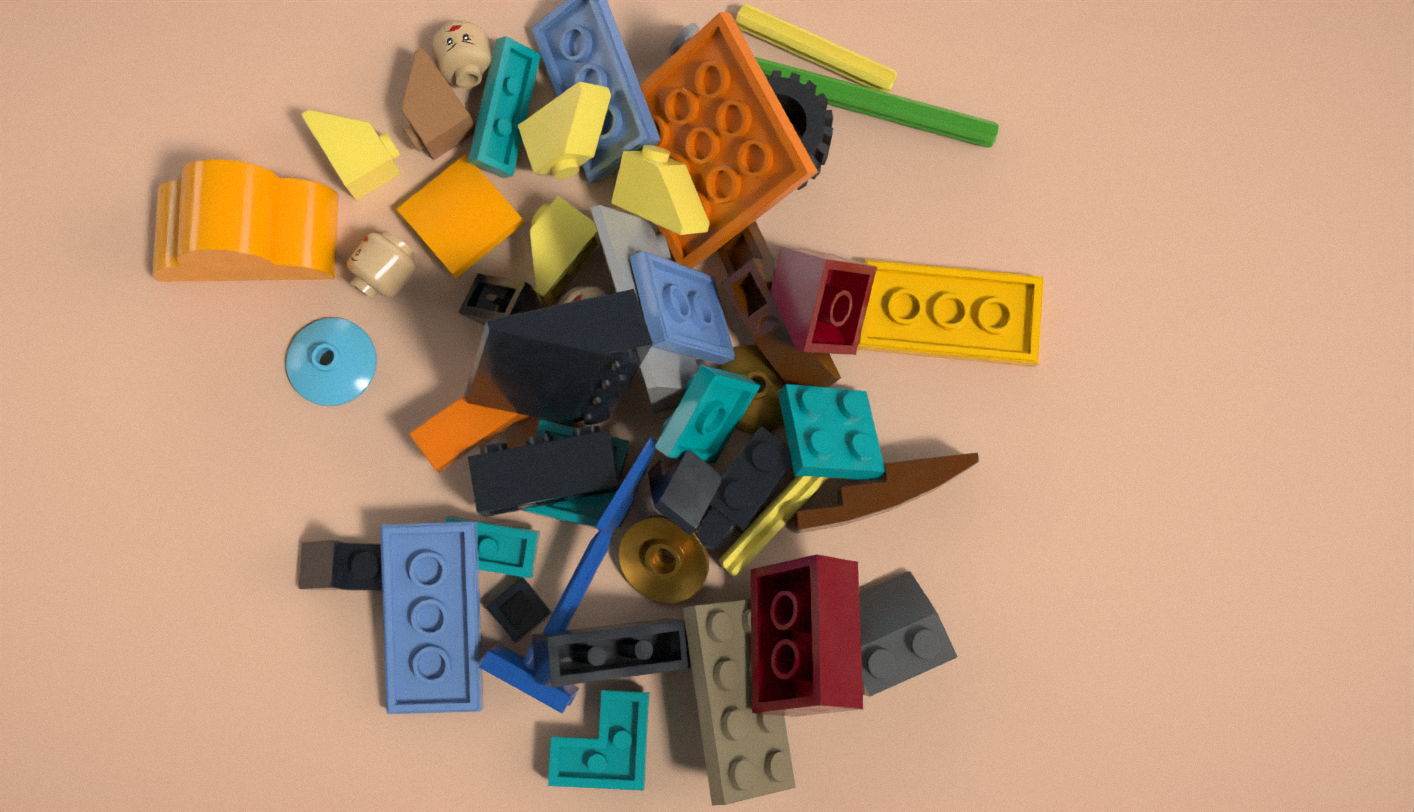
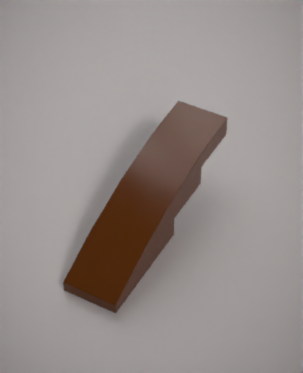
(898, 485)

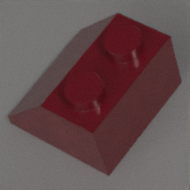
(822, 299)

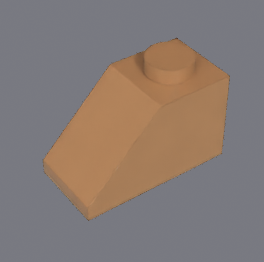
(433, 109)

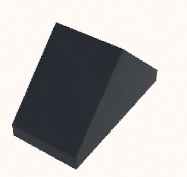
(498, 297)

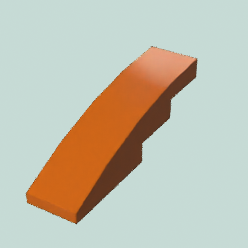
(459, 430)

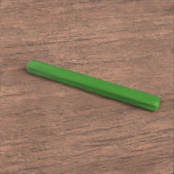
(893, 107)

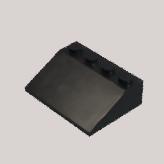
(561, 359)

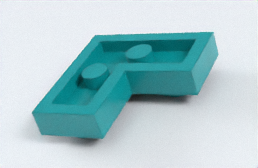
(615, 757)

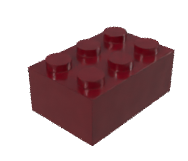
(806, 637)

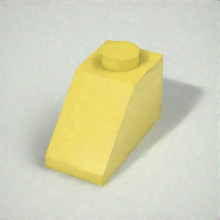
(566, 130)
(355, 151)
(659, 191)
(560, 247)

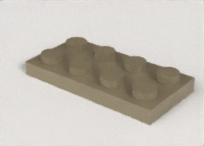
(742, 750)

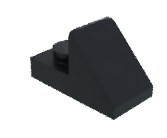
(683, 489)
(340, 566)

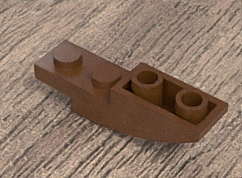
(749, 289)

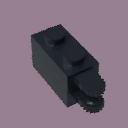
(745, 488)

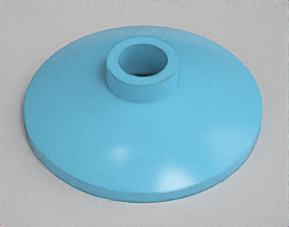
(347, 374)

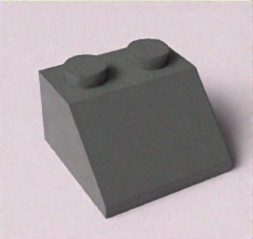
(899, 634)

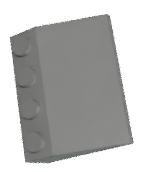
(621, 237)

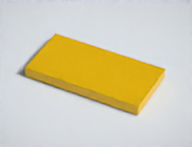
(954, 314)

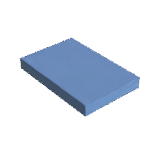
(682, 309)

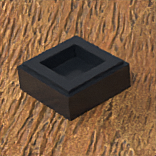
(519, 610)

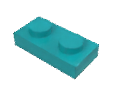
(505, 548)

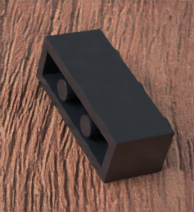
(544, 471)
(610, 652)

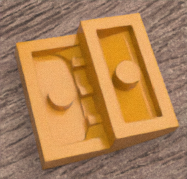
(460, 216)

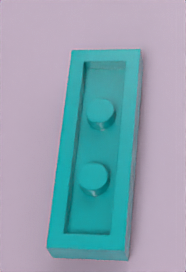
(504, 107)

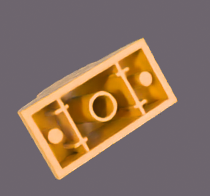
(243, 225)

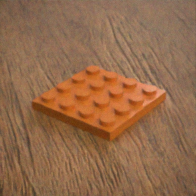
(729, 133)

